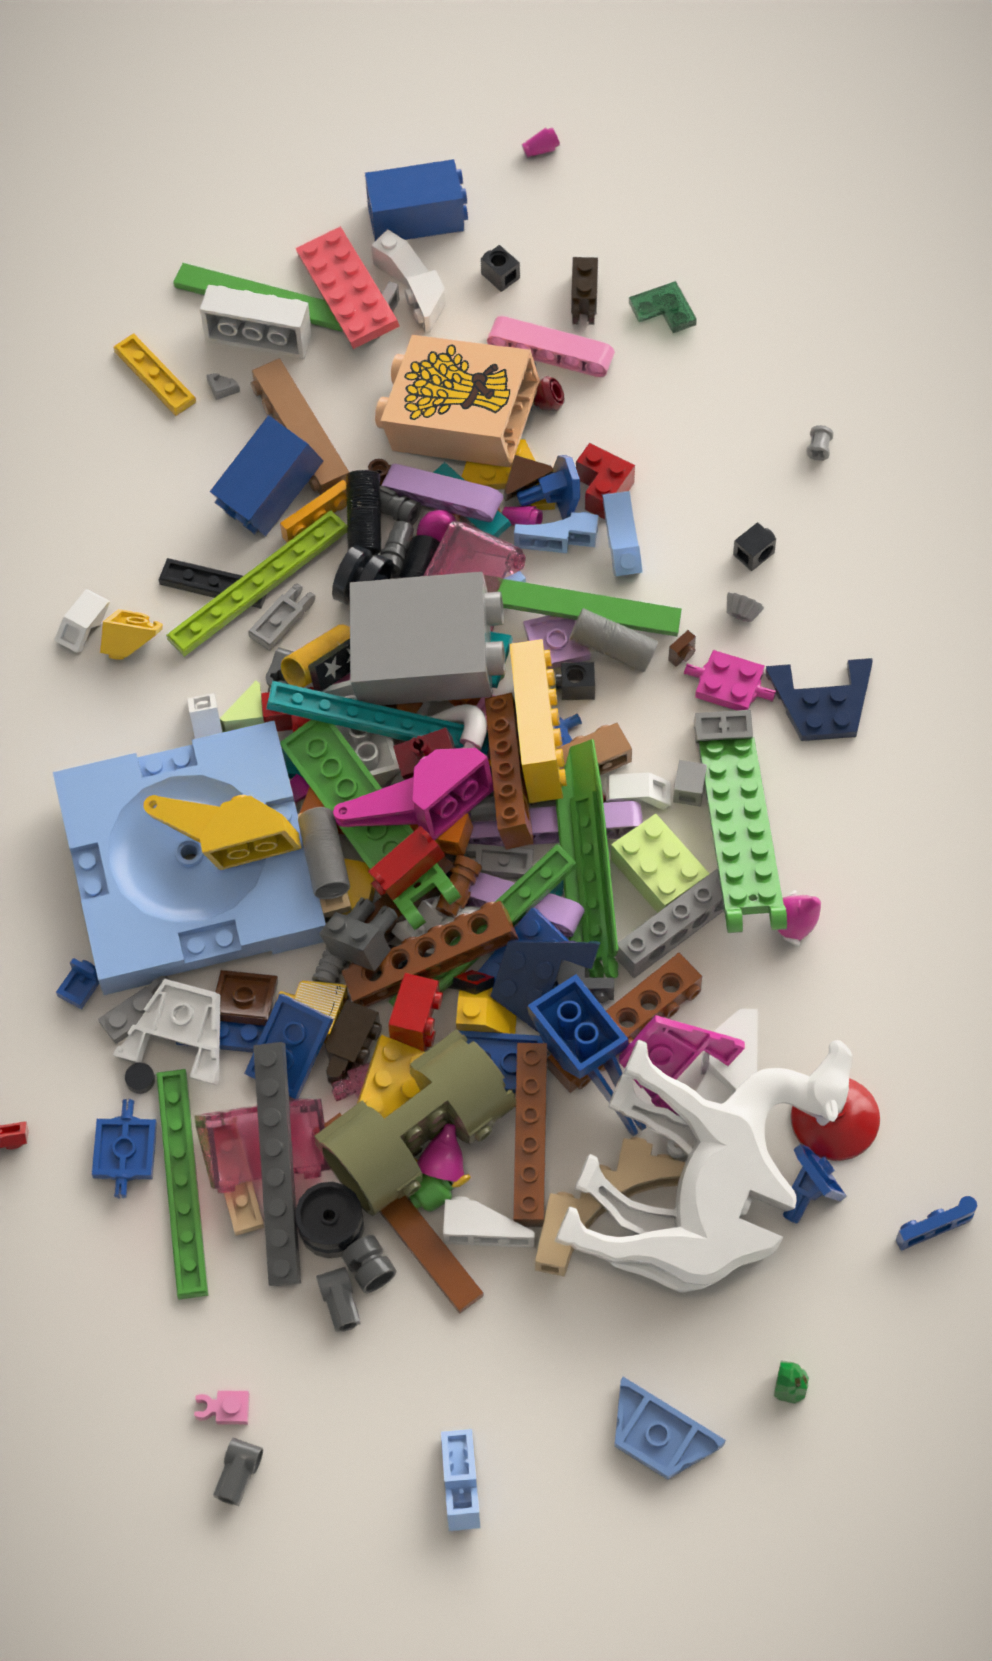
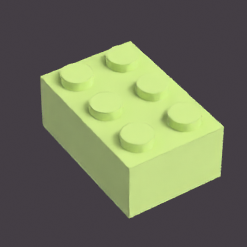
(656, 862)

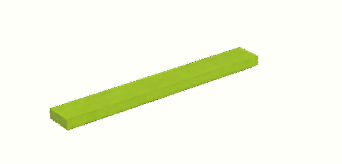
(257, 583)

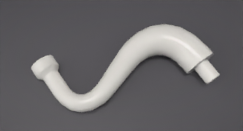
(473, 718)

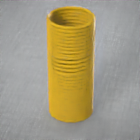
(295, 666)

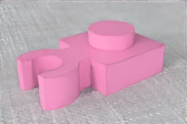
(229, 1407)

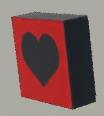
(473, 982)

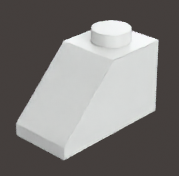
(396, 257)
(204, 715)

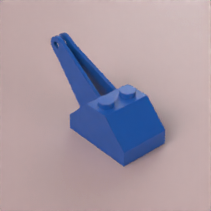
(582, 1036)

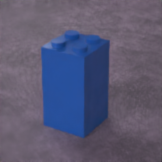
(417, 200)
(266, 477)

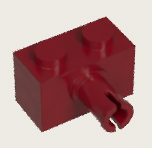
(412, 751)

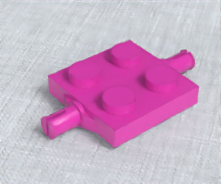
(729, 681)

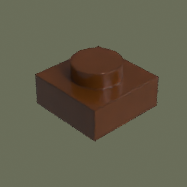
(682, 648)

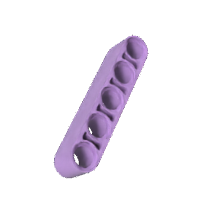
(444, 492)
(558, 910)

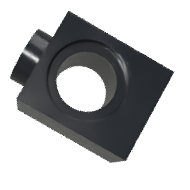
(500, 268)
(754, 546)
(576, 671)

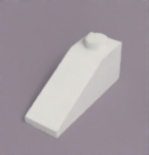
(475, 1224)

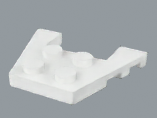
(183, 1016)

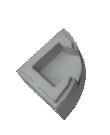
(222, 386)

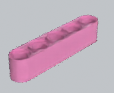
(553, 346)

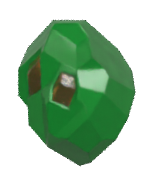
(791, 1382)

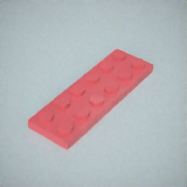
(347, 287)

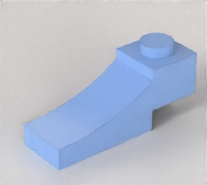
(622, 534)
(556, 536)
(460, 1480)

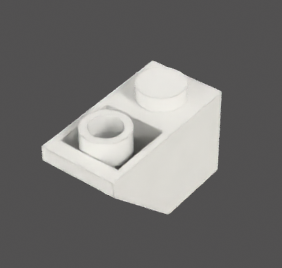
(427, 297)

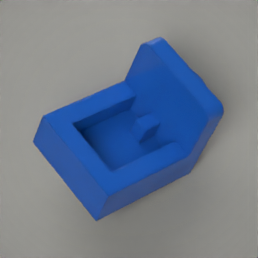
(79, 983)

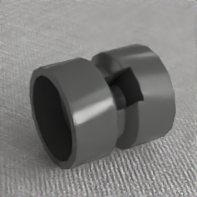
(367, 1261)

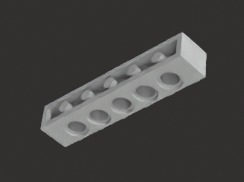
(671, 925)

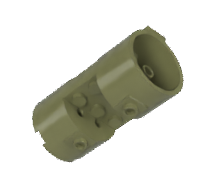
(378, 1154)

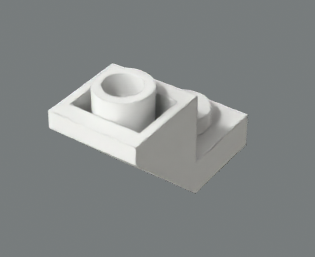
(81, 617)
(638, 788)
(432, 917)

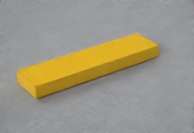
(154, 374)

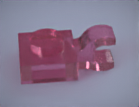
(345, 1088)

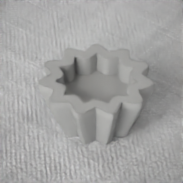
(743, 607)

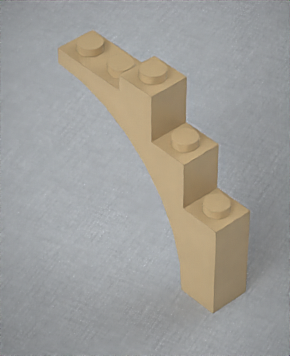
(635, 1174)

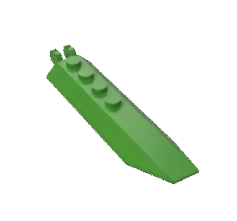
(585, 841)

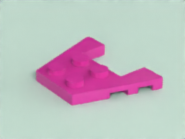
(676, 1045)

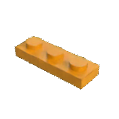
(333, 499)

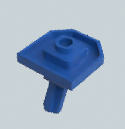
(559, 488)
(812, 1182)

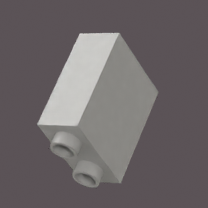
(424, 639)

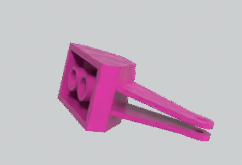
(437, 796)

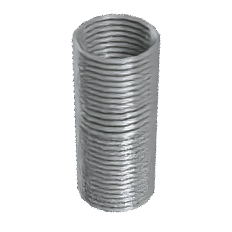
(621, 644)
(323, 853)

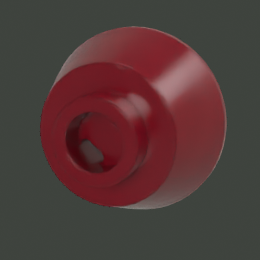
(549, 394)

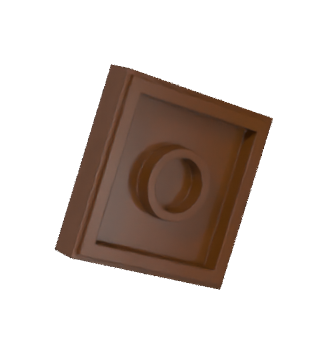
(246, 996)

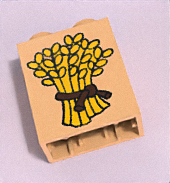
(458, 400)

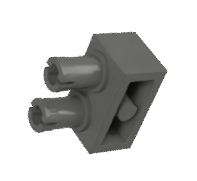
(356, 941)

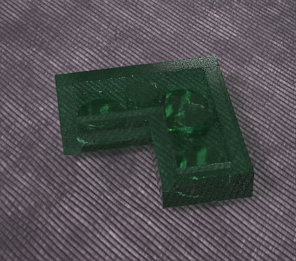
(667, 301)

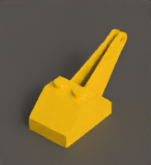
(228, 834)

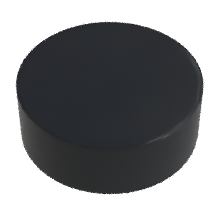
(139, 1078)

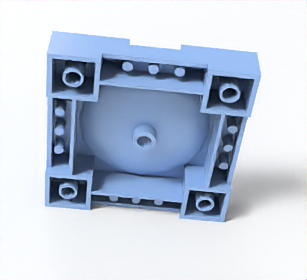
(168, 914)

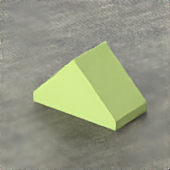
(245, 711)

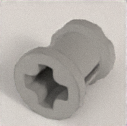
(820, 441)

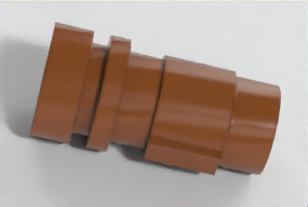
(462, 877)

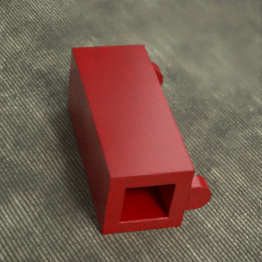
(405, 864)

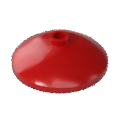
(848, 1134)

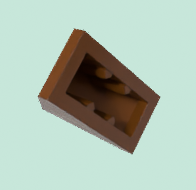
(524, 474)

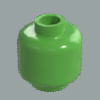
(432, 1193)

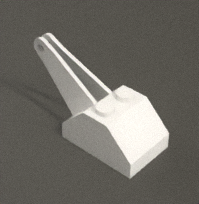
(723, 1080)

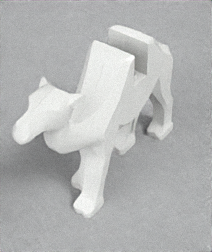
(724, 1165)

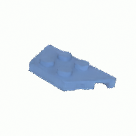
(659, 1433)

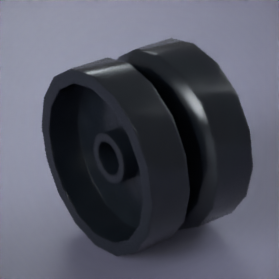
(358, 567)
(314, 1213)

